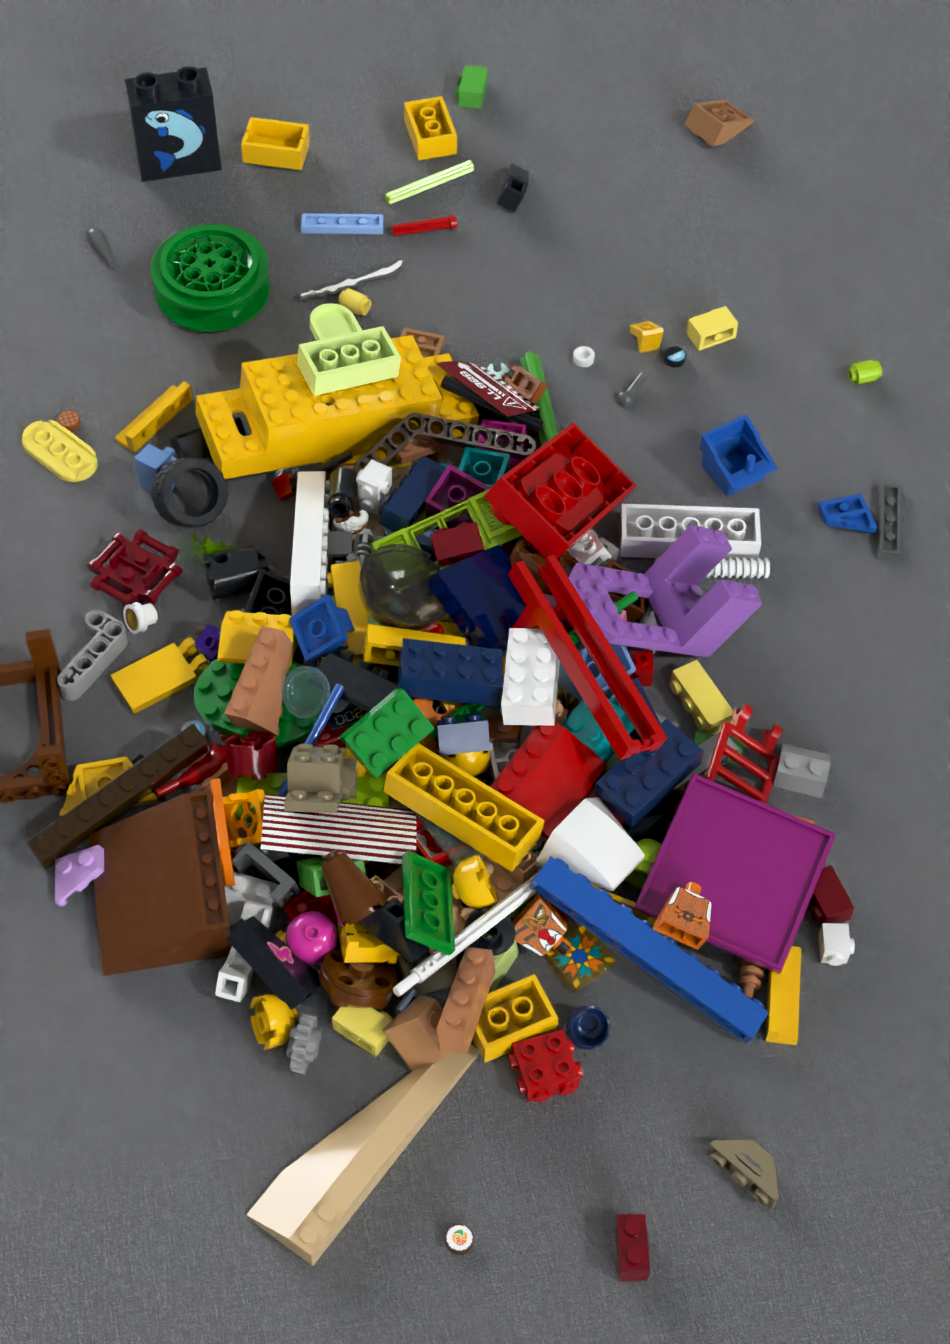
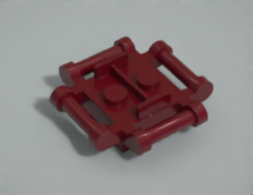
(133, 571)

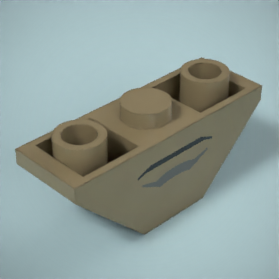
(748, 1166)

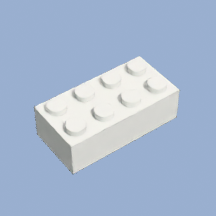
(529, 679)

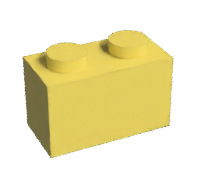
(712, 328)
(363, 1027)

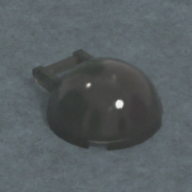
(397, 589)

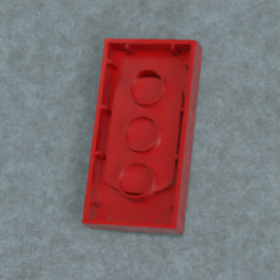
(559, 492)

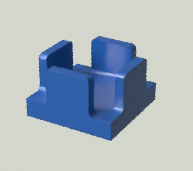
(321, 628)

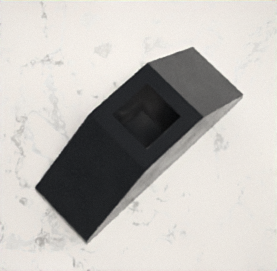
(389, 926)

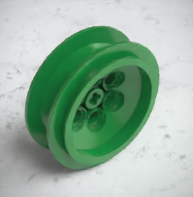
(210, 277)

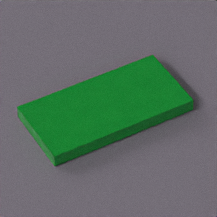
(428, 903)

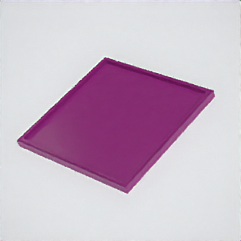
(750, 865)

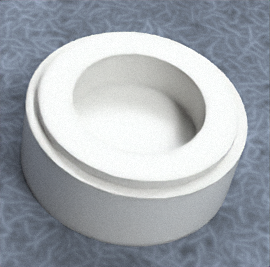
(583, 356)

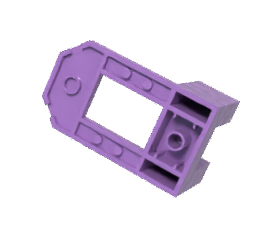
(688, 619)

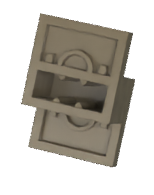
(314, 779)

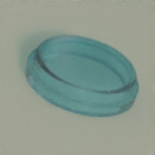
(305, 692)

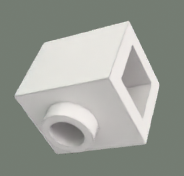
(835, 943)

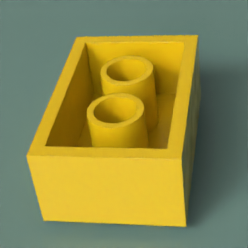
(430, 128)
(512, 1016)

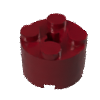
(251, 755)

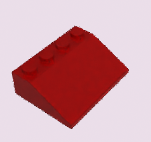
(550, 774)

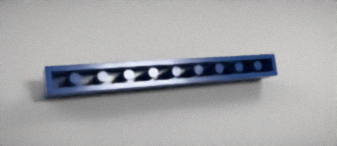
(649, 949)

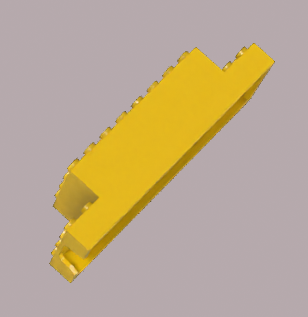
(300, 429)

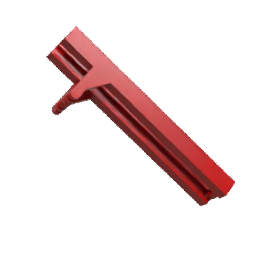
(540, 615)

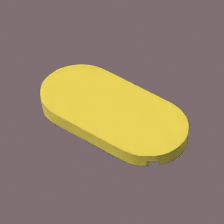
(59, 451)

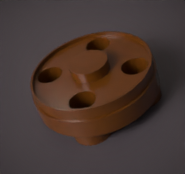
(533, 558)
(357, 983)

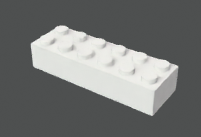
(652, 529)

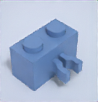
(150, 462)

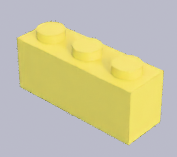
(701, 697)

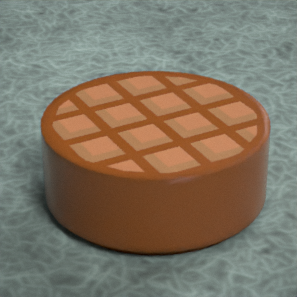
(69, 419)

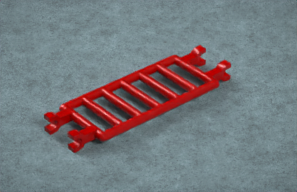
(765, 749)

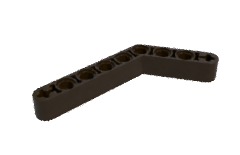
(446, 437)

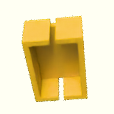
(275, 143)

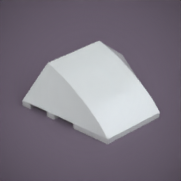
(593, 845)

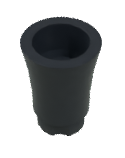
(342, 491)

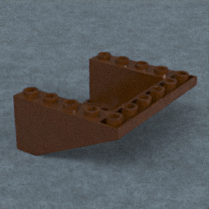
(162, 887)

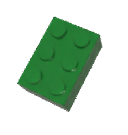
(386, 732)

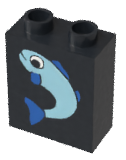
(173, 123)

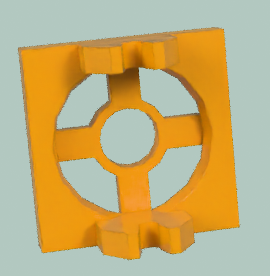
(231, 804)

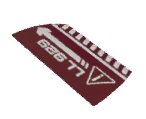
(489, 387)

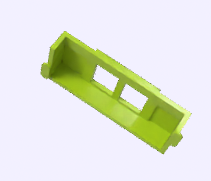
(479, 508)

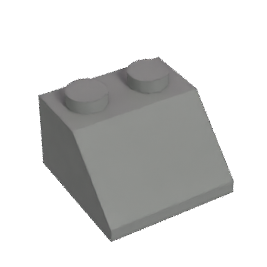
(802, 770)

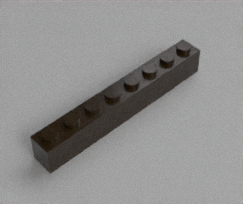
(118, 796)

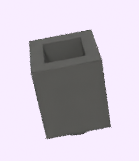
(339, 546)

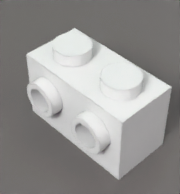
(374, 486)

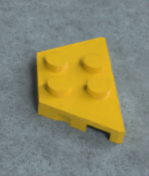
(93, 776)

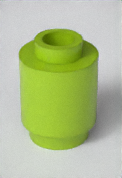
(864, 372)

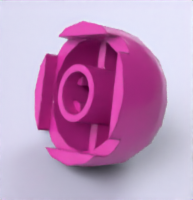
(311, 936)

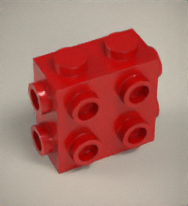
(545, 1066)

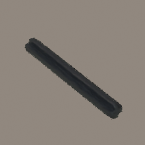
(463, 391)

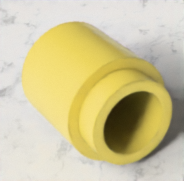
(355, 301)

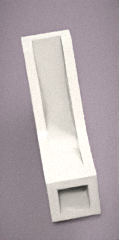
(236, 974)

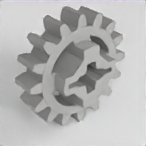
(303, 1044)

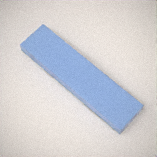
(342, 223)

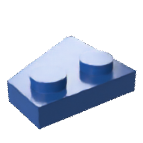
(848, 513)

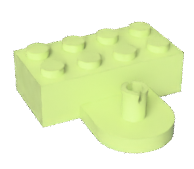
(344, 353)

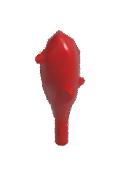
(197, 772)

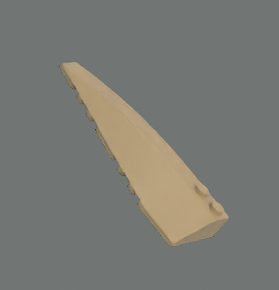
(331, 1180)

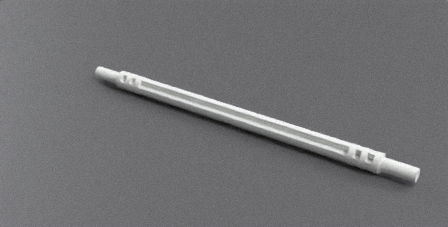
(467, 936)

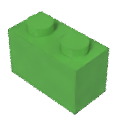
(472, 86)

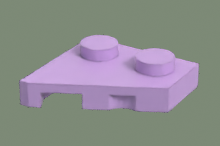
(76, 871)

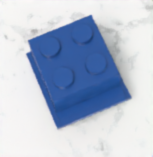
(735, 455)

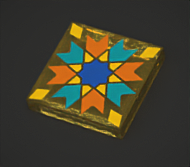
(583, 961)

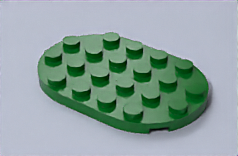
(215, 691)

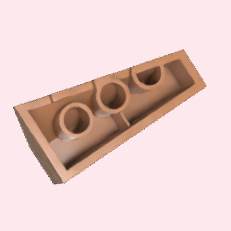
(259, 689)

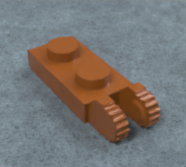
(525, 383)

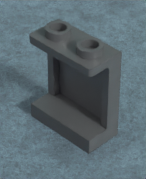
(250, 855)

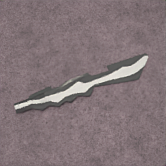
(352, 281)

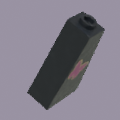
(274, 962)

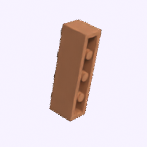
(466, 1000)

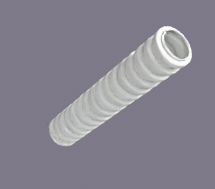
(740, 568)

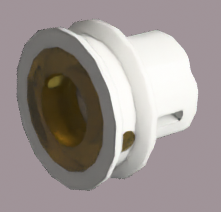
(139, 616)

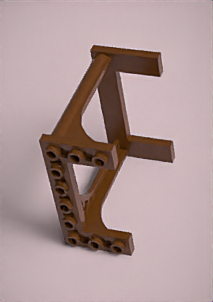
(50, 752)

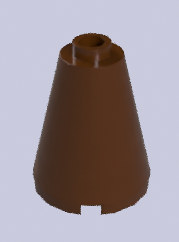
(349, 888)

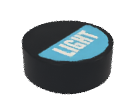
(675, 356)

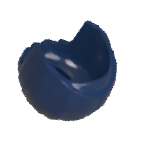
(588, 1027)

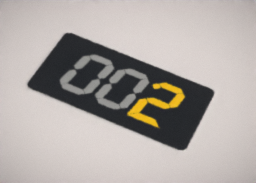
(346, 717)

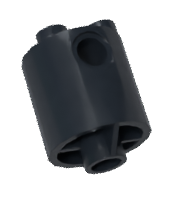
(233, 570)

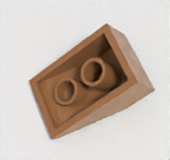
(717, 121)

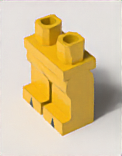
(362, 946)

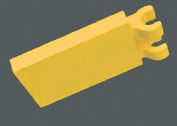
(159, 675)

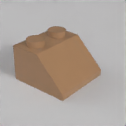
(415, 1033)

